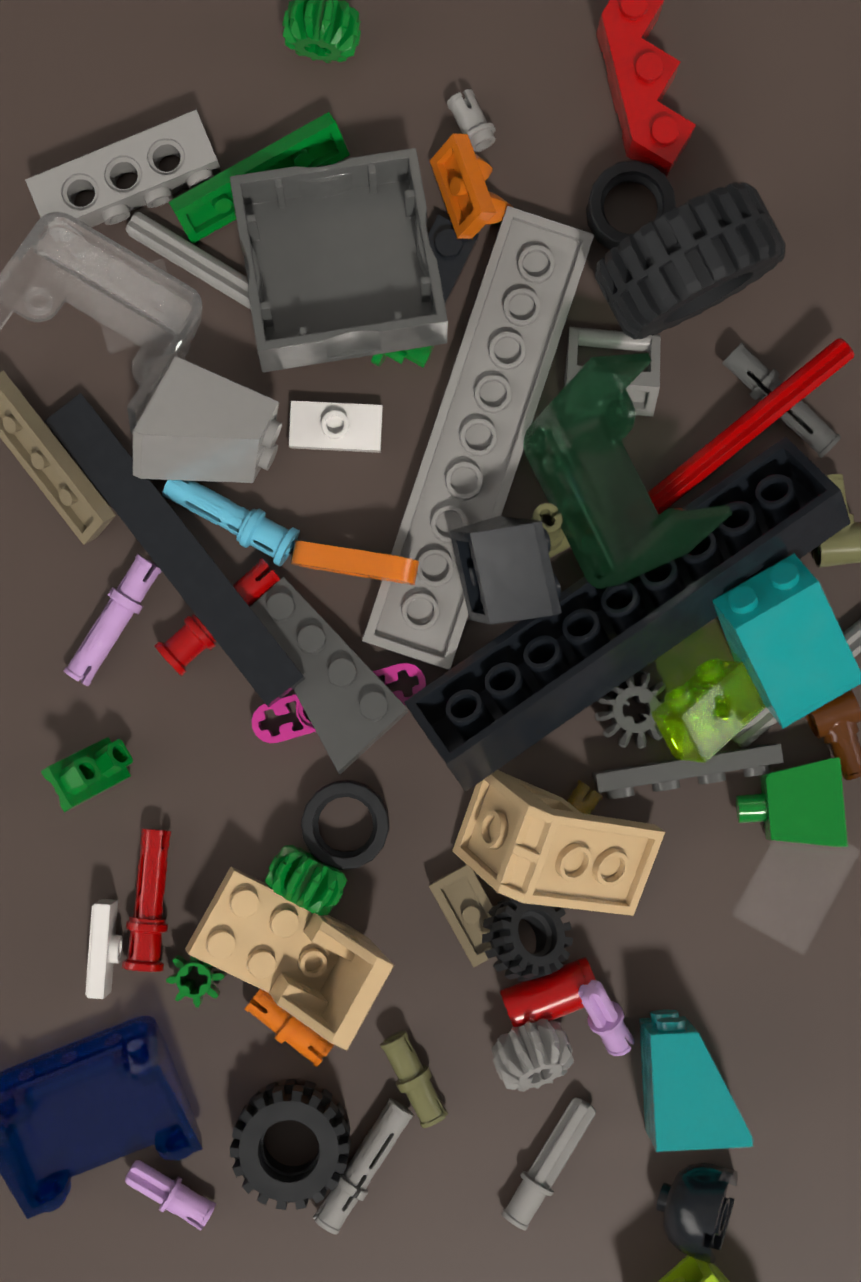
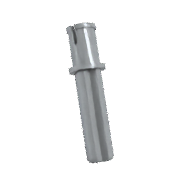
(549, 1163)

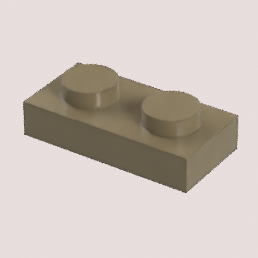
(465, 909)

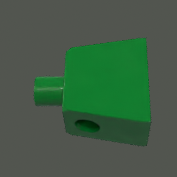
(800, 805)

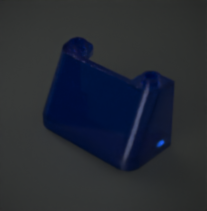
(90, 1109)

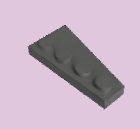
(340, 691)

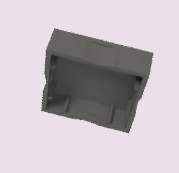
(339, 260)

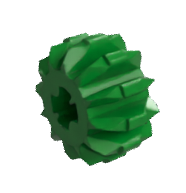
(322, 29)
(305, 880)

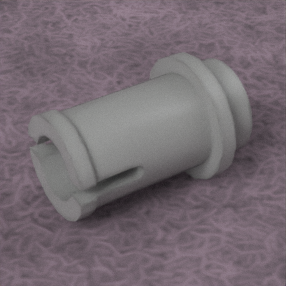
(472, 120)

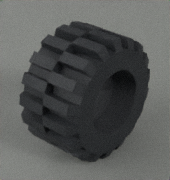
(283, 1181)

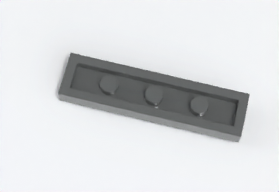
(666, 774)

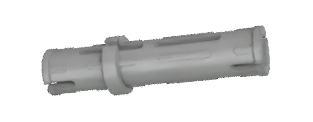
(363, 1166)

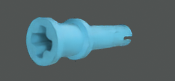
(249, 526)

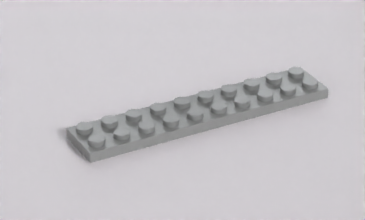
(480, 428)

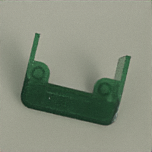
(594, 484)

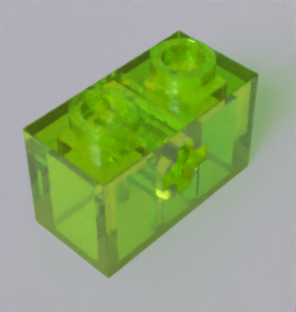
(708, 710)

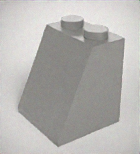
(204, 429)

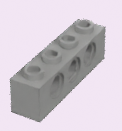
(137, 154)

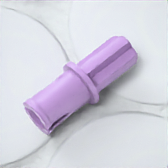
(606, 1018)
(170, 1194)

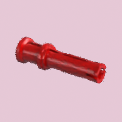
(194, 636)
(147, 922)

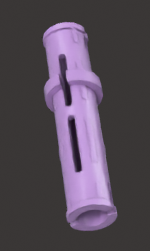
(113, 619)

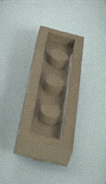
(51, 465)

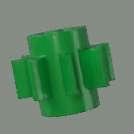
(188, 987)

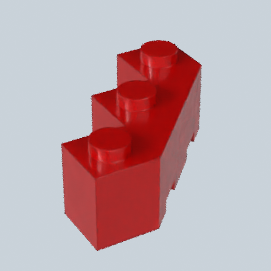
(638, 81)

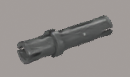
(763, 381)

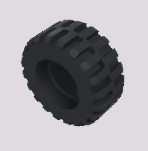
(690, 260)

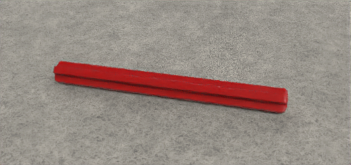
(751, 424)

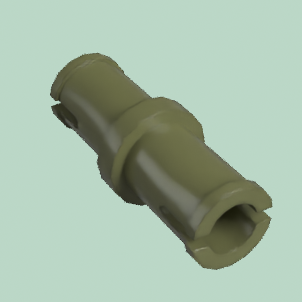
(414, 1079)

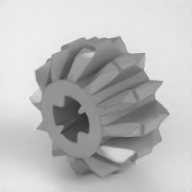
(532, 1055)

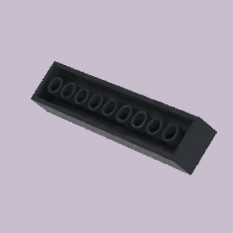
(565, 662)

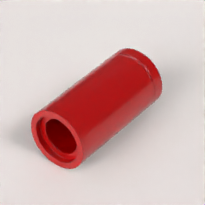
(548, 995)

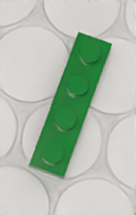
(212, 203)

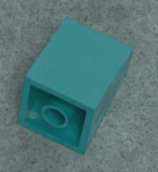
(788, 640)
(683, 1089)

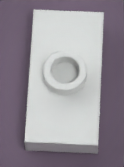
(335, 426)
(104, 948)

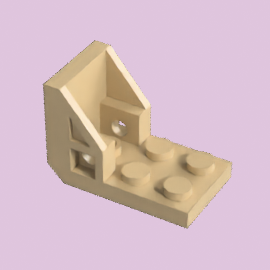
(550, 852)
(304, 960)

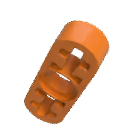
(355, 562)

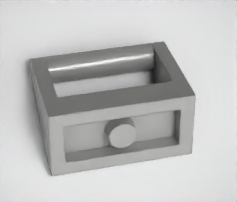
(646, 385)

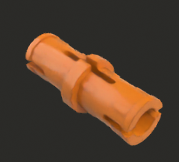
(288, 1028)

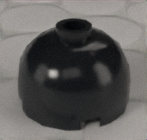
(698, 1209)

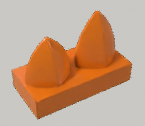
(463, 187)

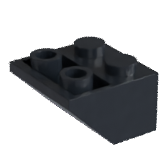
(506, 570)

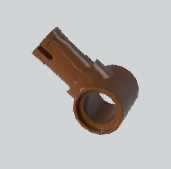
(838, 726)

